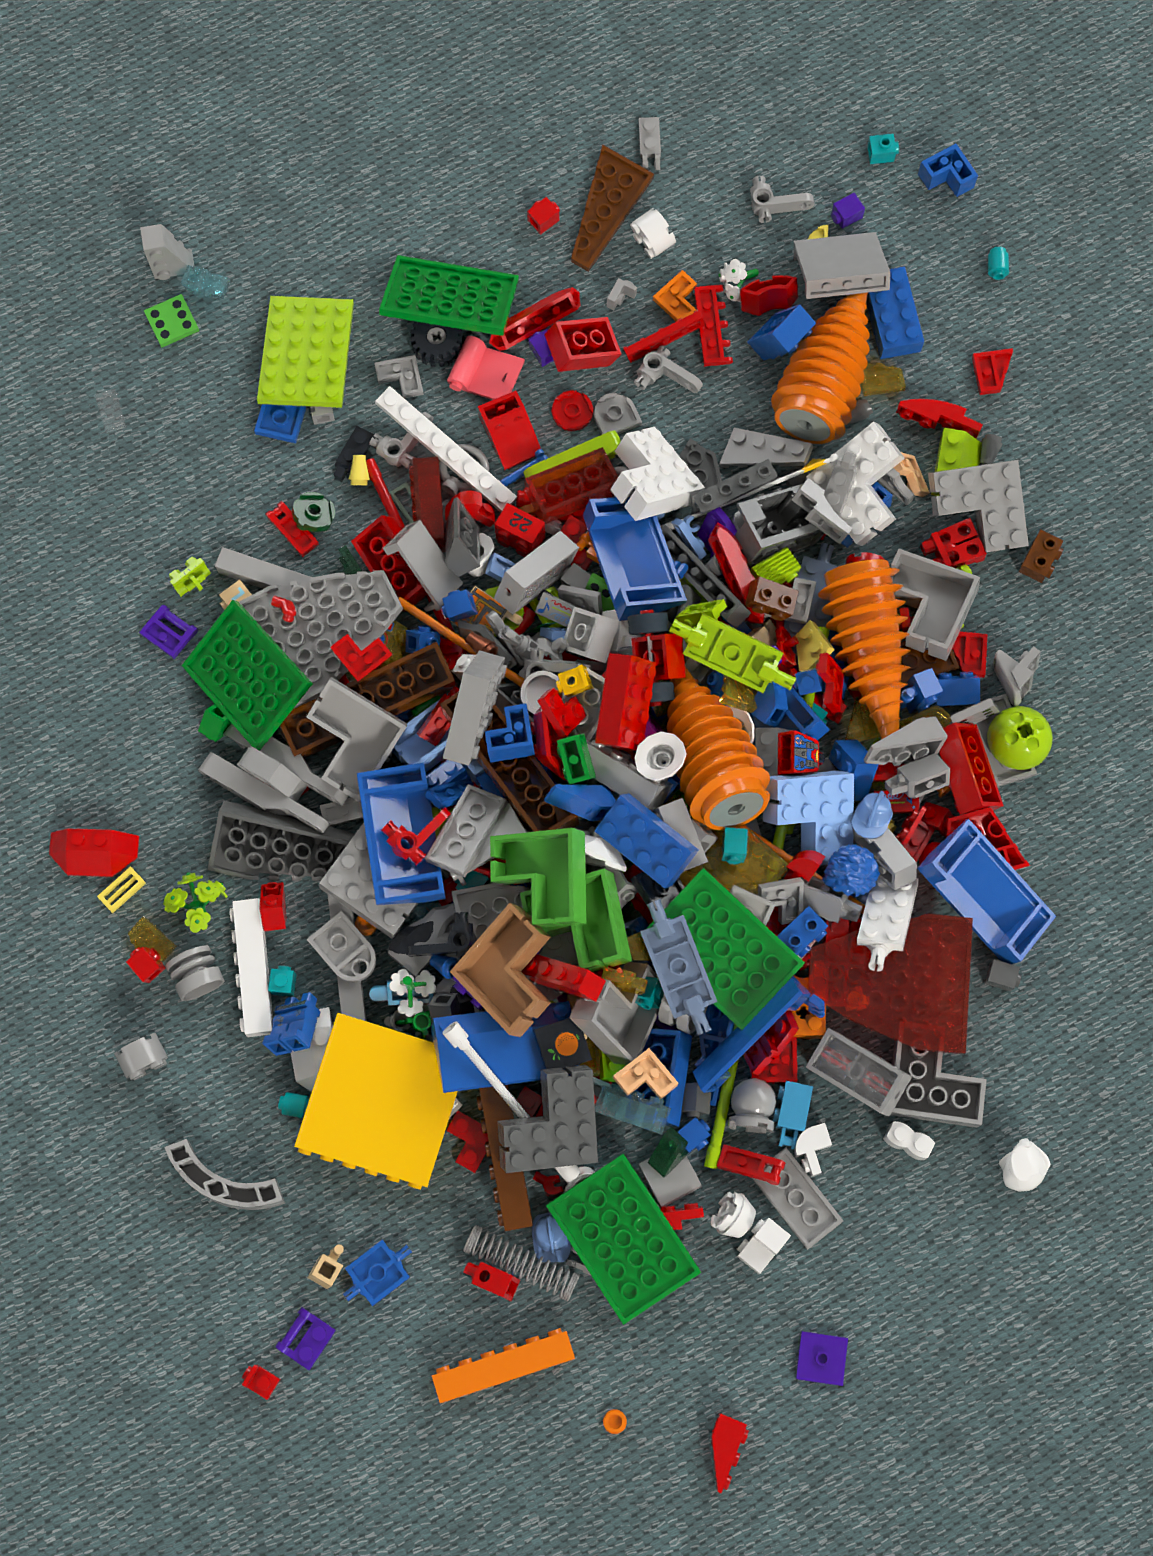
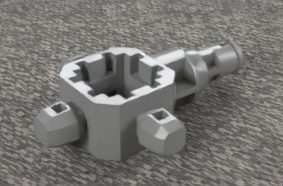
(523, 644)

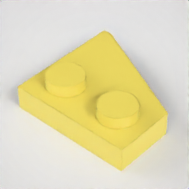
(811, 645)

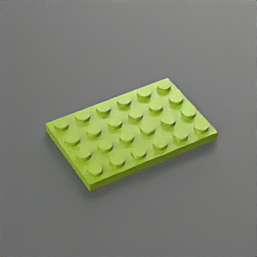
(305, 351)

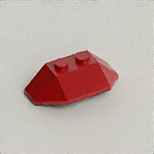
(546, 742)
(93, 851)

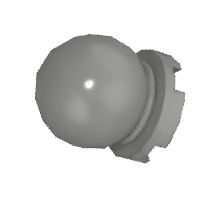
(753, 1105)

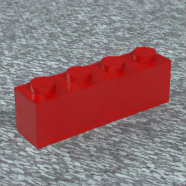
(564, 977)

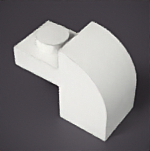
(808, 1142)

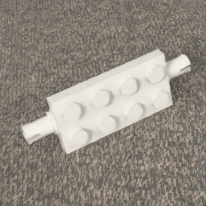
(886, 920)

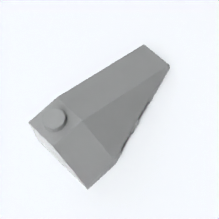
(909, 743)

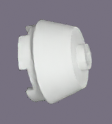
(734, 1215)

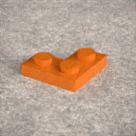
(672, 296)

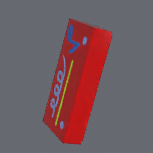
(901, 802)

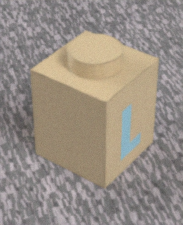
(234, 592)

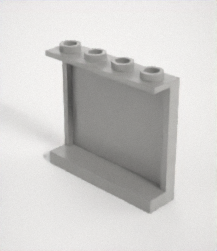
(842, 265)

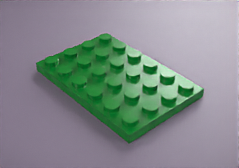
(449, 295)
(246, 675)
(736, 949)
(623, 1238)

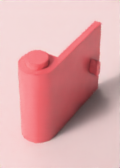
(483, 370)

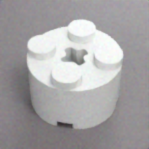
(653, 232)

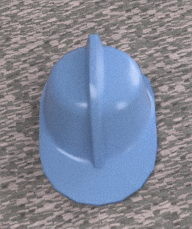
(872, 816)
(549, 1239)

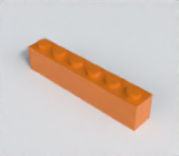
(503, 1366)

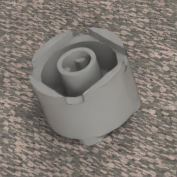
(141, 1056)

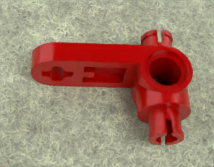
(396, 834)

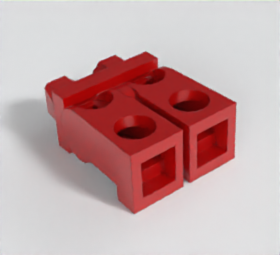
(955, 545)

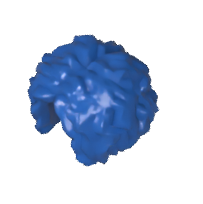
(852, 871)

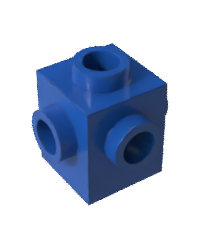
(420, 638)

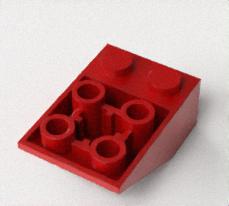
(509, 429)

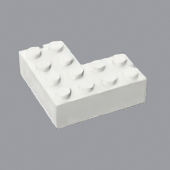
(873, 460)
(656, 473)

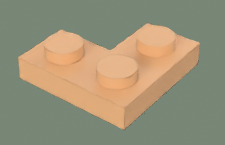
(909, 468)
(646, 1069)

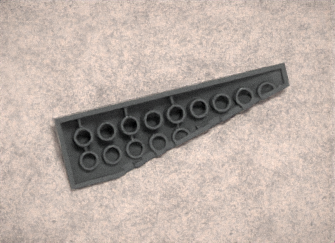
(265, 842)

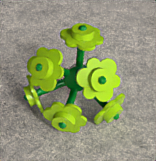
(196, 915)

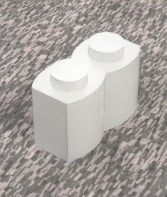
(914, 1144)

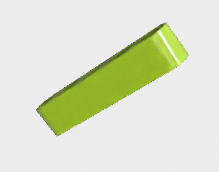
(608, 441)

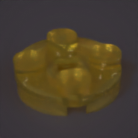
(626, 981)

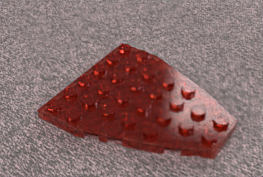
(916, 996)

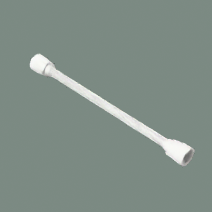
(458, 1037)

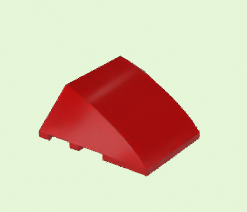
(994, 831)

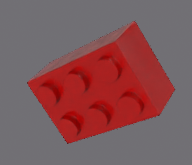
(582, 344)

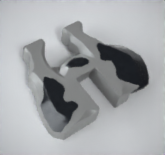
(429, 930)

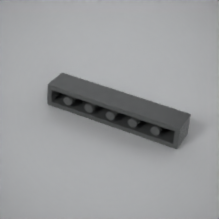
(704, 579)

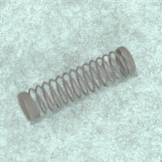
(471, 1245)

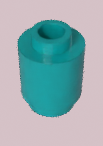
(998, 263)
(293, 1104)

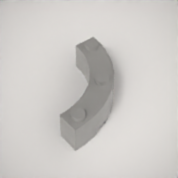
(218, 1189)

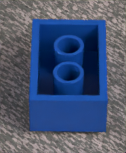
(782, 333)

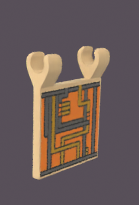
(486, 604)

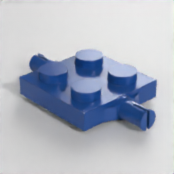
(377, 1272)

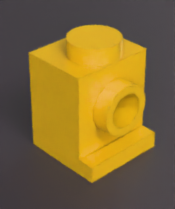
(581, 684)

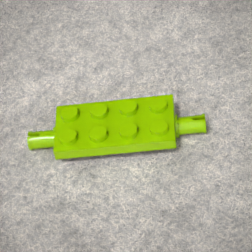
(733, 653)

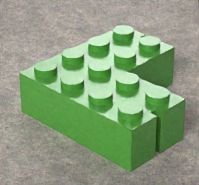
(553, 866)
(604, 935)

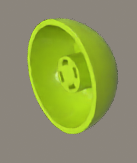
(1017, 748)

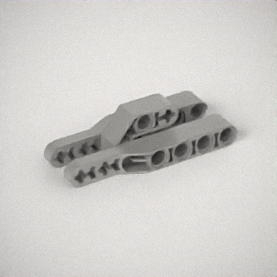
(276, 768)

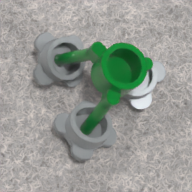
(419, 1022)

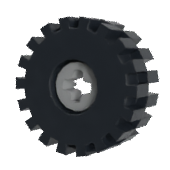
(439, 350)

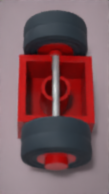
(662, 649)

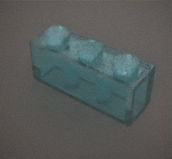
(633, 1108)

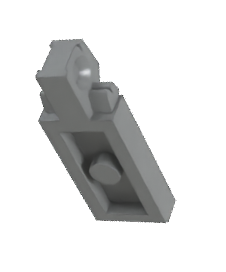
(841, 482)

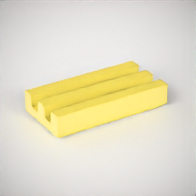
(127, 895)

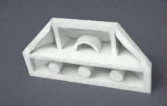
(601, 853)
(308, 1061)

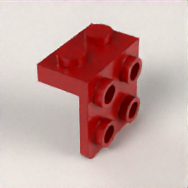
(915, 833)

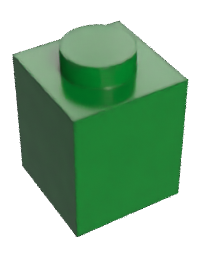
(213, 723)

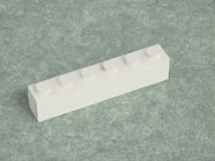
(253, 968)

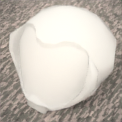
(1024, 1166)

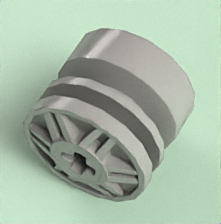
(194, 971)

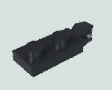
(356, 445)

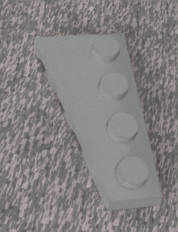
(753, 447)

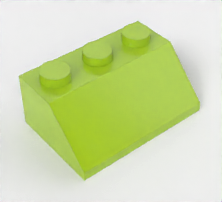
(956, 451)

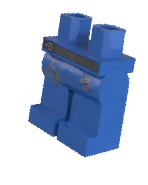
(293, 1024)

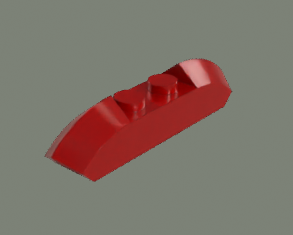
(537, 318)
(733, 566)

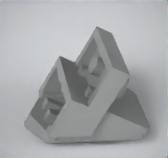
(1016, 676)

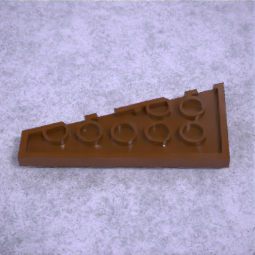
(612, 196)

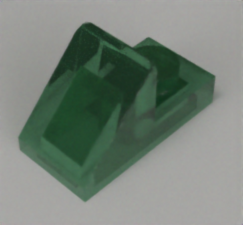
(348, 562)
(668, 1152)

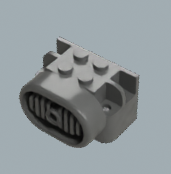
(771, 524)

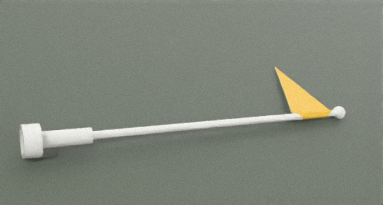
(814, 463)

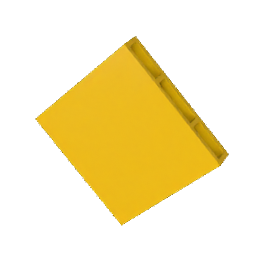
(377, 1103)

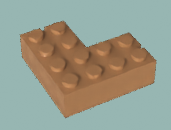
(494, 970)

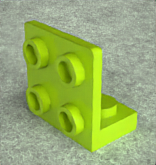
(693, 613)

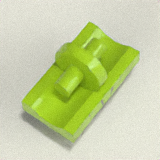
(191, 577)

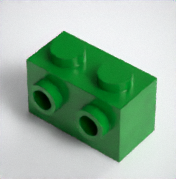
(575, 759)

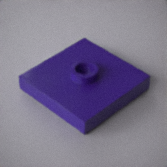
(821, 1358)

